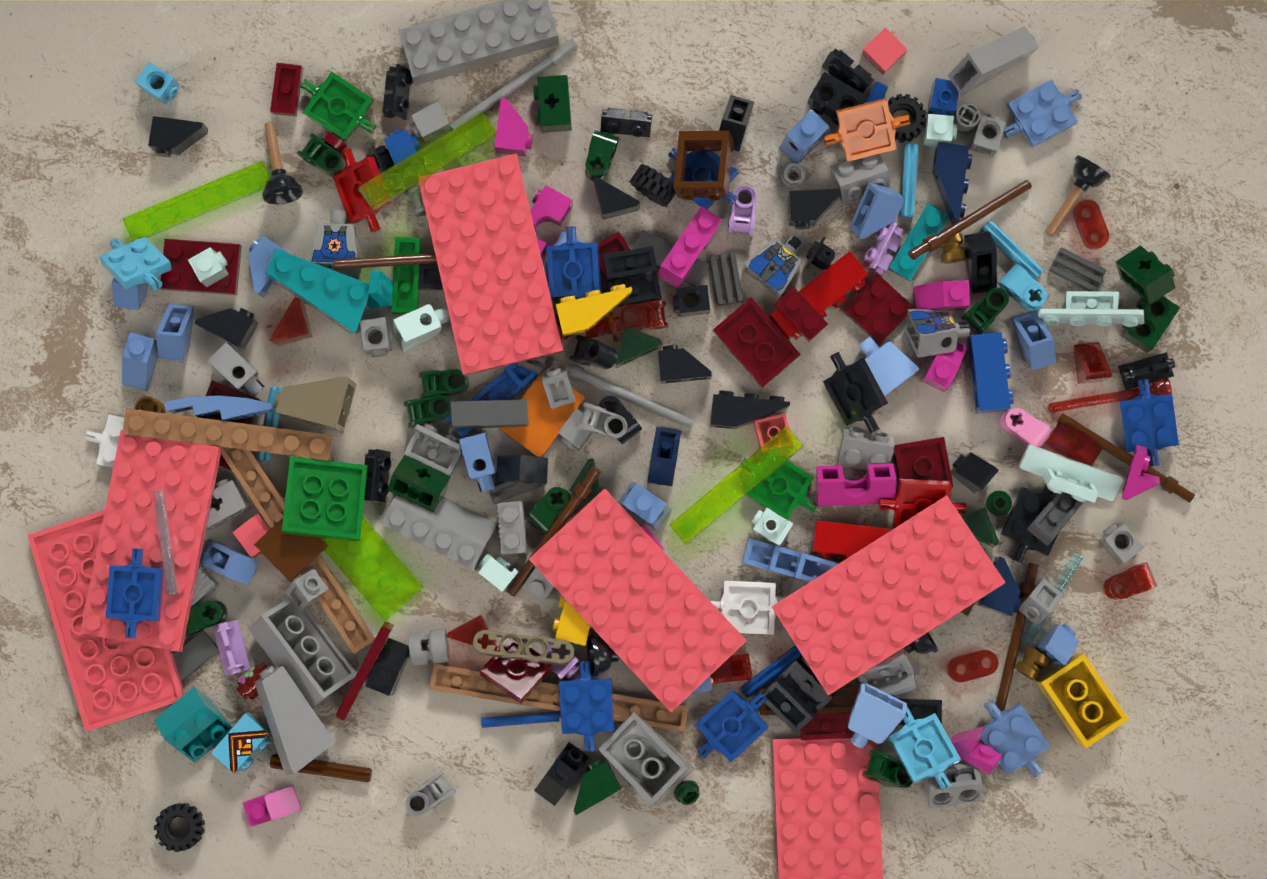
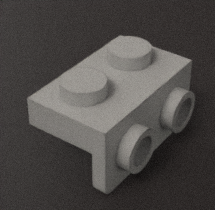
(854, 176)
(863, 448)
(434, 449)
(892, 675)

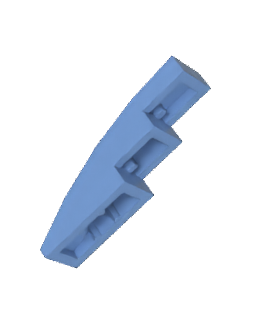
(229, 407)
(785, 561)

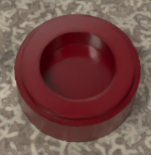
(334, 142)

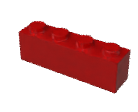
(827, 291)
(842, 538)

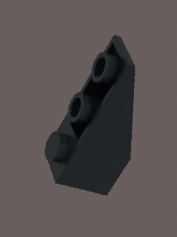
(736, 411)

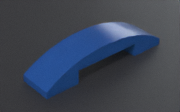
(504, 387)

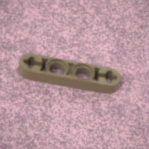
(523, 642)

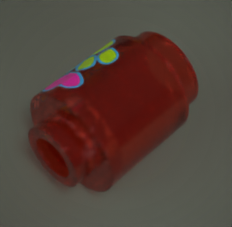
(246, 682)

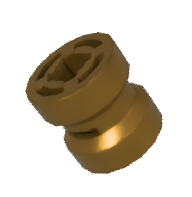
(952, 251)
(148, 404)
(1032, 664)

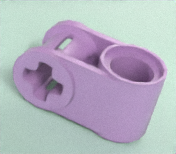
(743, 215)

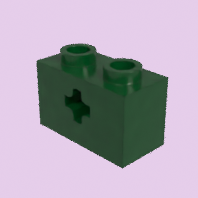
(556, 89)
(1146, 274)
(418, 483)

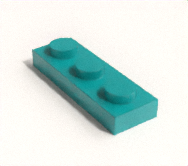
(929, 222)

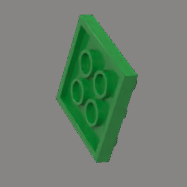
(324, 499)

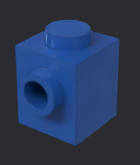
(943, 98)
(401, 145)

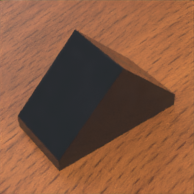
(614, 201)
(522, 469)

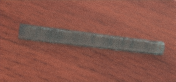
(165, 542)
(1060, 586)

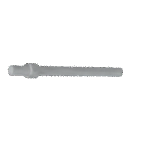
(553, 57)
(576, 373)

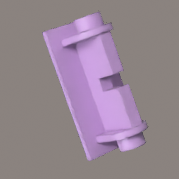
(877, 256)
(231, 647)

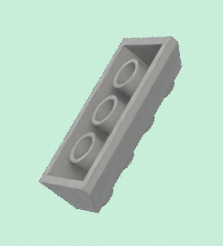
(447, 530)
(304, 650)

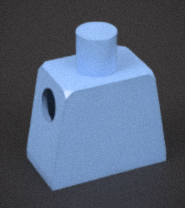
(887, 364)
(874, 715)

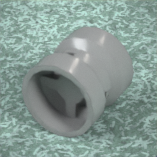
(964, 121)

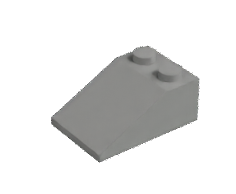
(646, 759)

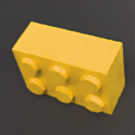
(1082, 700)

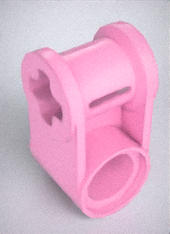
(1028, 430)

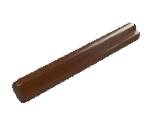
(329, 769)

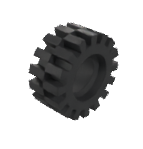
(918, 116)
(653, 185)
(195, 827)

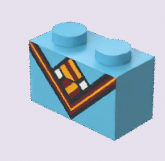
(242, 743)

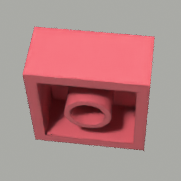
(884, 50)
(769, 427)
(250, 533)

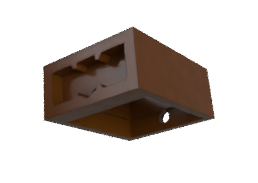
(704, 141)

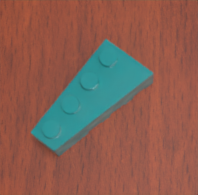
(327, 291)

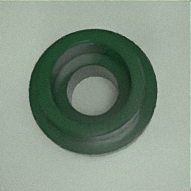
(993, 509)
(687, 792)

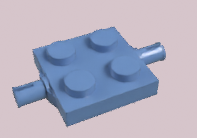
(1042, 113)
(1014, 737)

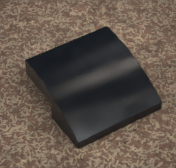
(635, 269)
(796, 695)

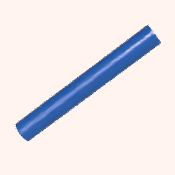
(520, 719)

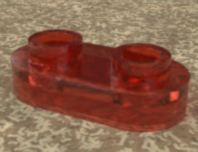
(1093, 224)
(972, 665)

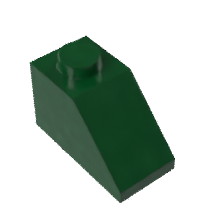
(596, 785)

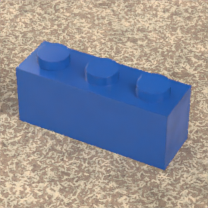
(990, 372)

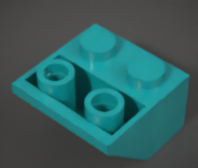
(193, 724)

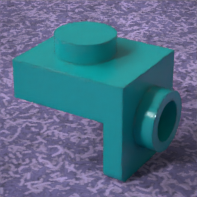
(379, 290)

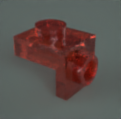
(606, 326)

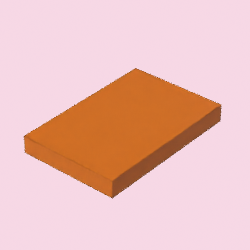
(543, 421)

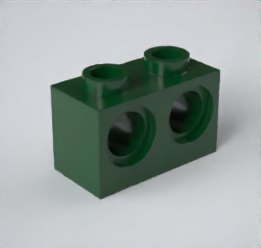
(1154, 325)

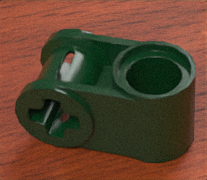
(600, 152)
(319, 155)
(983, 313)
(438, 383)
(426, 410)
(545, 511)
(200, 619)
(886, 771)

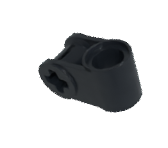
(593, 353)
(615, 425)

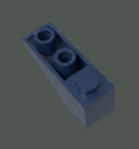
(949, 173)

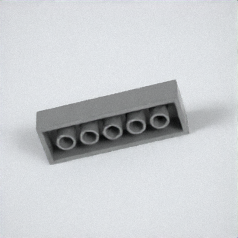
(477, 38)

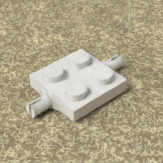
(107, 440)
(749, 606)

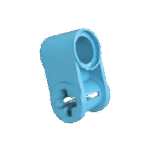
(1021, 286)

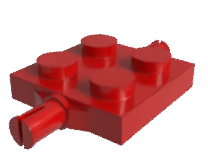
(348, 183)
(916, 496)

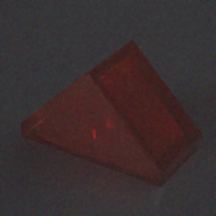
(293, 325)
(1091, 363)
(1073, 444)
(467, 632)
(735, 668)

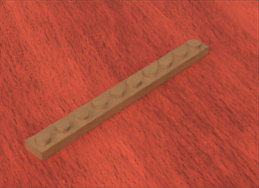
(271, 507)
(547, 696)

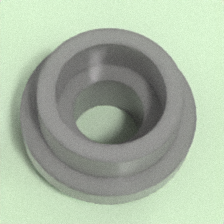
(798, 169)

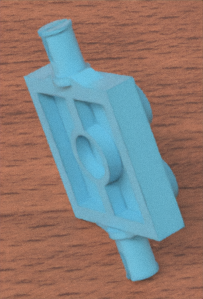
(135, 263)
(924, 749)

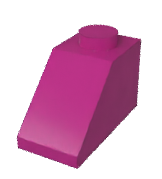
(511, 132)
(942, 296)
(944, 368)

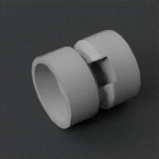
(437, 643)

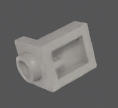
(558, 386)
(306, 589)
(1040, 602)

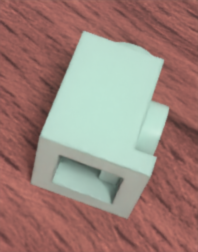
(774, 536)
(497, 572)

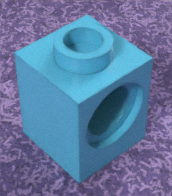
(153, 74)

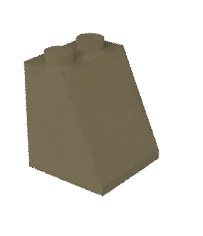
(318, 403)

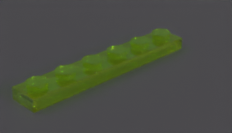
(427, 161)
(197, 201)
(736, 485)

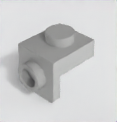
(538, 586)

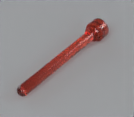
(1160, 387)

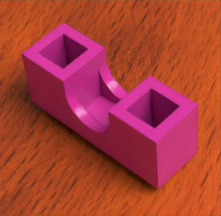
(549, 206)
(689, 247)
(836, 490)

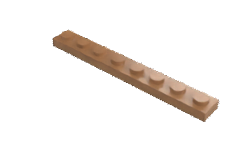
(227, 434)

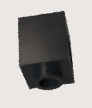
(700, 293)

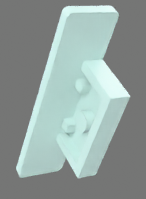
(1092, 308)
(1070, 475)

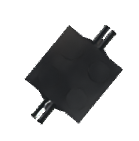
(855, 392)
(1023, 513)

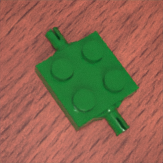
(338, 106)
(784, 490)

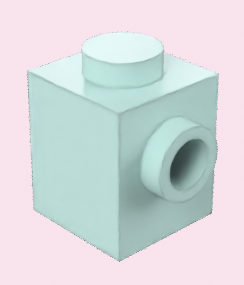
(938, 129)
(209, 266)

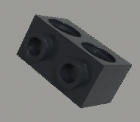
(840, 93)

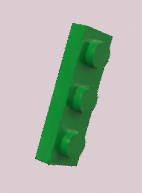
(405, 278)

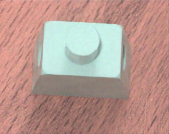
(410, 330)

